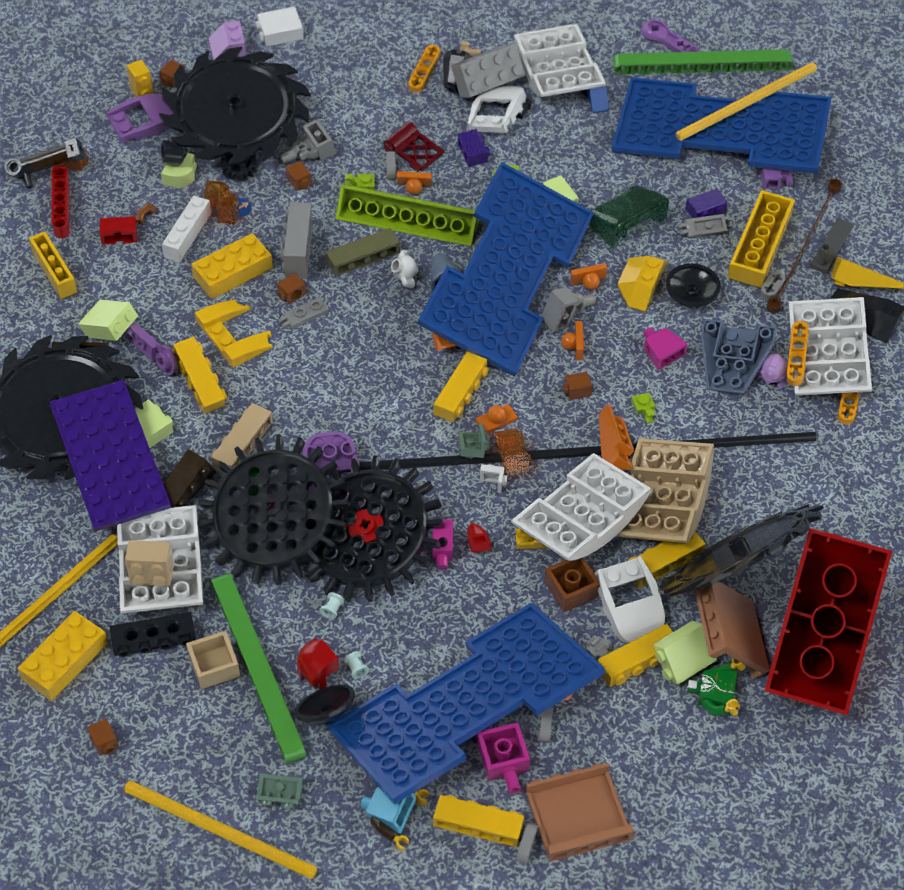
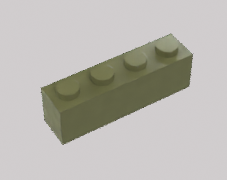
(362, 252)

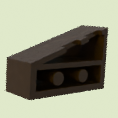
(187, 478)

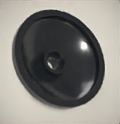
(693, 278)
(325, 704)

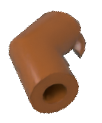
(147, 208)

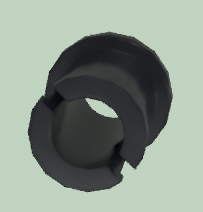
(526, 106)

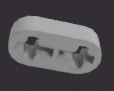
(391, 168)
(769, 283)
(546, 722)
(527, 843)

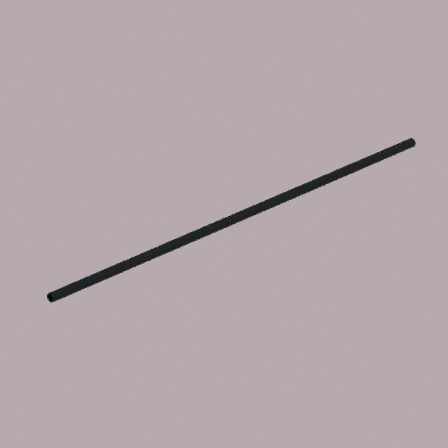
(586, 451)

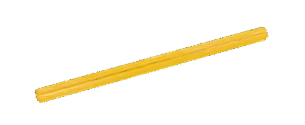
(746, 101)
(57, 589)
(221, 829)

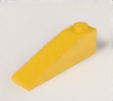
(855, 275)

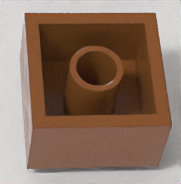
(571, 583)

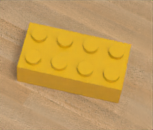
(232, 265)
(62, 655)

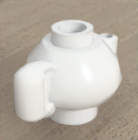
(405, 269)

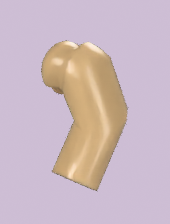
(465, 47)

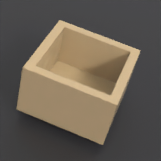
(149, 563)
(213, 660)

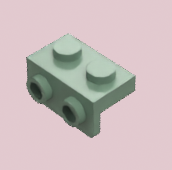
(473, 444)
(279, 789)

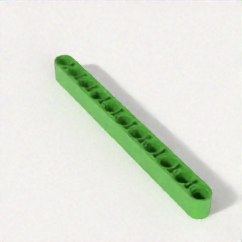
(702, 62)
(259, 669)

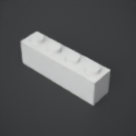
(186, 228)

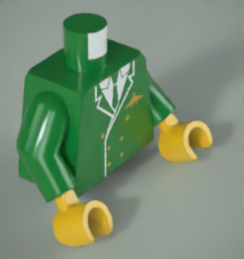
(718, 689)

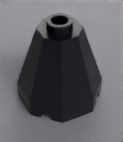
(450, 58)

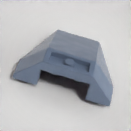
(734, 355)

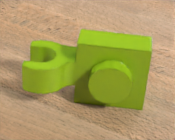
(361, 180)
(644, 405)

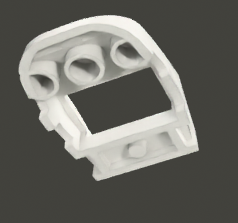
(502, 94)
(635, 618)

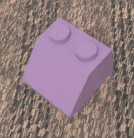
(225, 37)

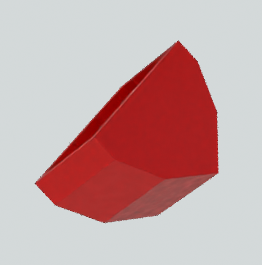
(828, 621)

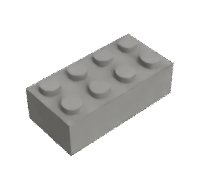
(488, 70)
(297, 239)

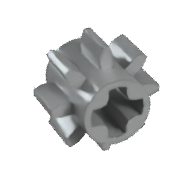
(597, 647)

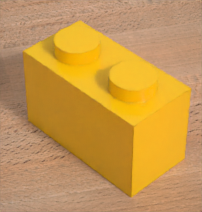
(139, 78)

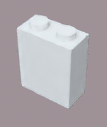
(279, 26)

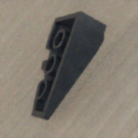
(880, 313)

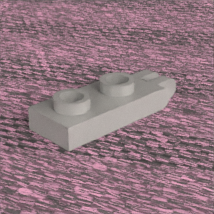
(703, 226)
(303, 314)

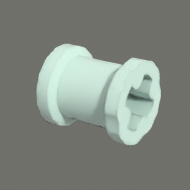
(332, 605)
(356, 665)

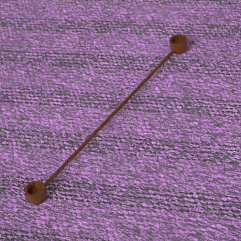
(774, 304)

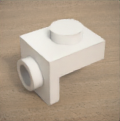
(493, 474)

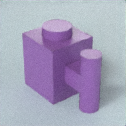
(773, 178)

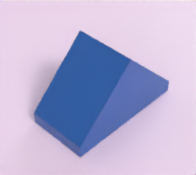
(597, 99)

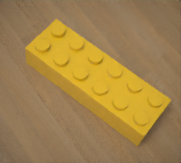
(761, 239)

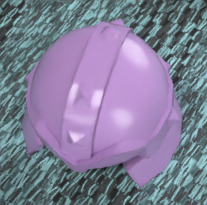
(774, 370)

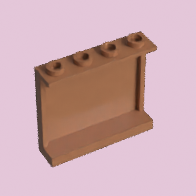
(732, 627)
(578, 812)

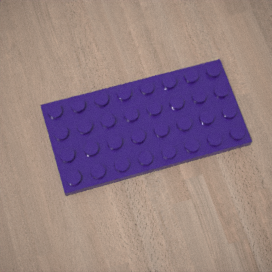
(109, 455)

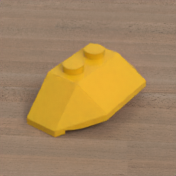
(640, 280)

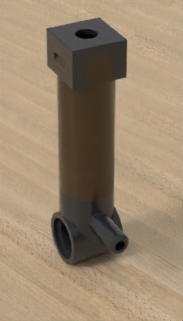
(70, 151)

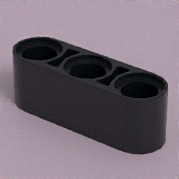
(171, 152)

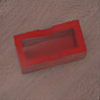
(118, 229)

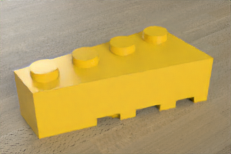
(199, 375)

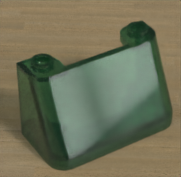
(626, 211)

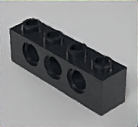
(143, 629)

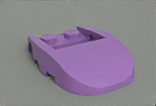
(151, 104)
(336, 447)

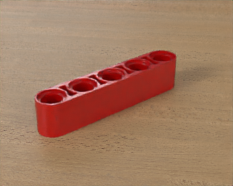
(60, 201)

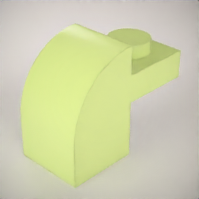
(178, 175)

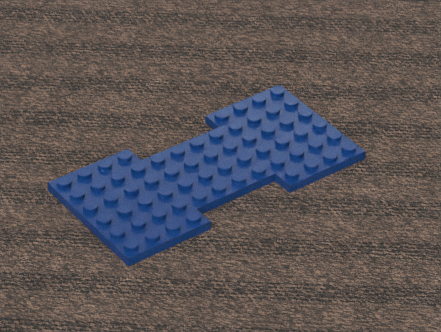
(778, 132)
(490, 301)
(416, 735)

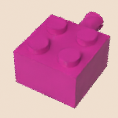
(504, 754)

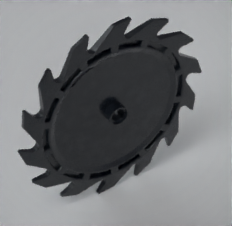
(235, 105)
(43, 376)
(741, 549)

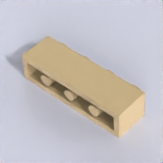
(250, 426)

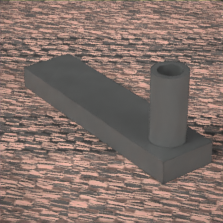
(831, 245)

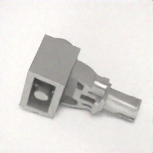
(311, 145)
(562, 306)

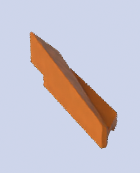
(614, 439)

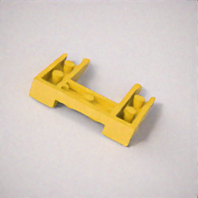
(234, 351)

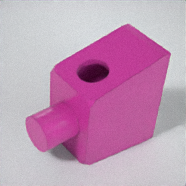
(663, 347)
(445, 553)

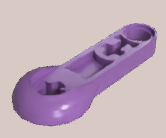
(666, 37)
(152, 349)

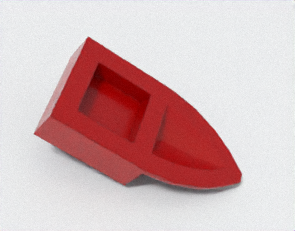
(478, 539)

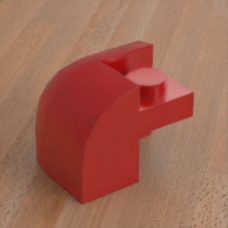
(316, 662)

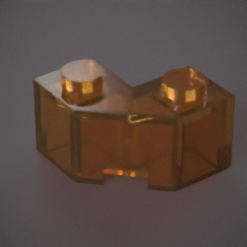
(222, 200)
(513, 451)

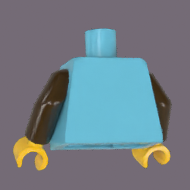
(391, 818)

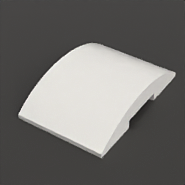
(557, 61)
(835, 347)
(585, 509)
(179, 528)

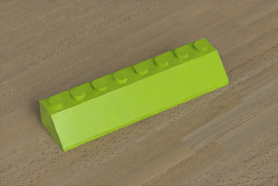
(406, 214)

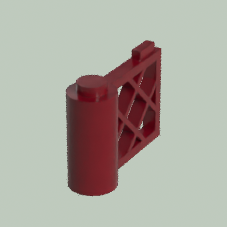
(405, 139)

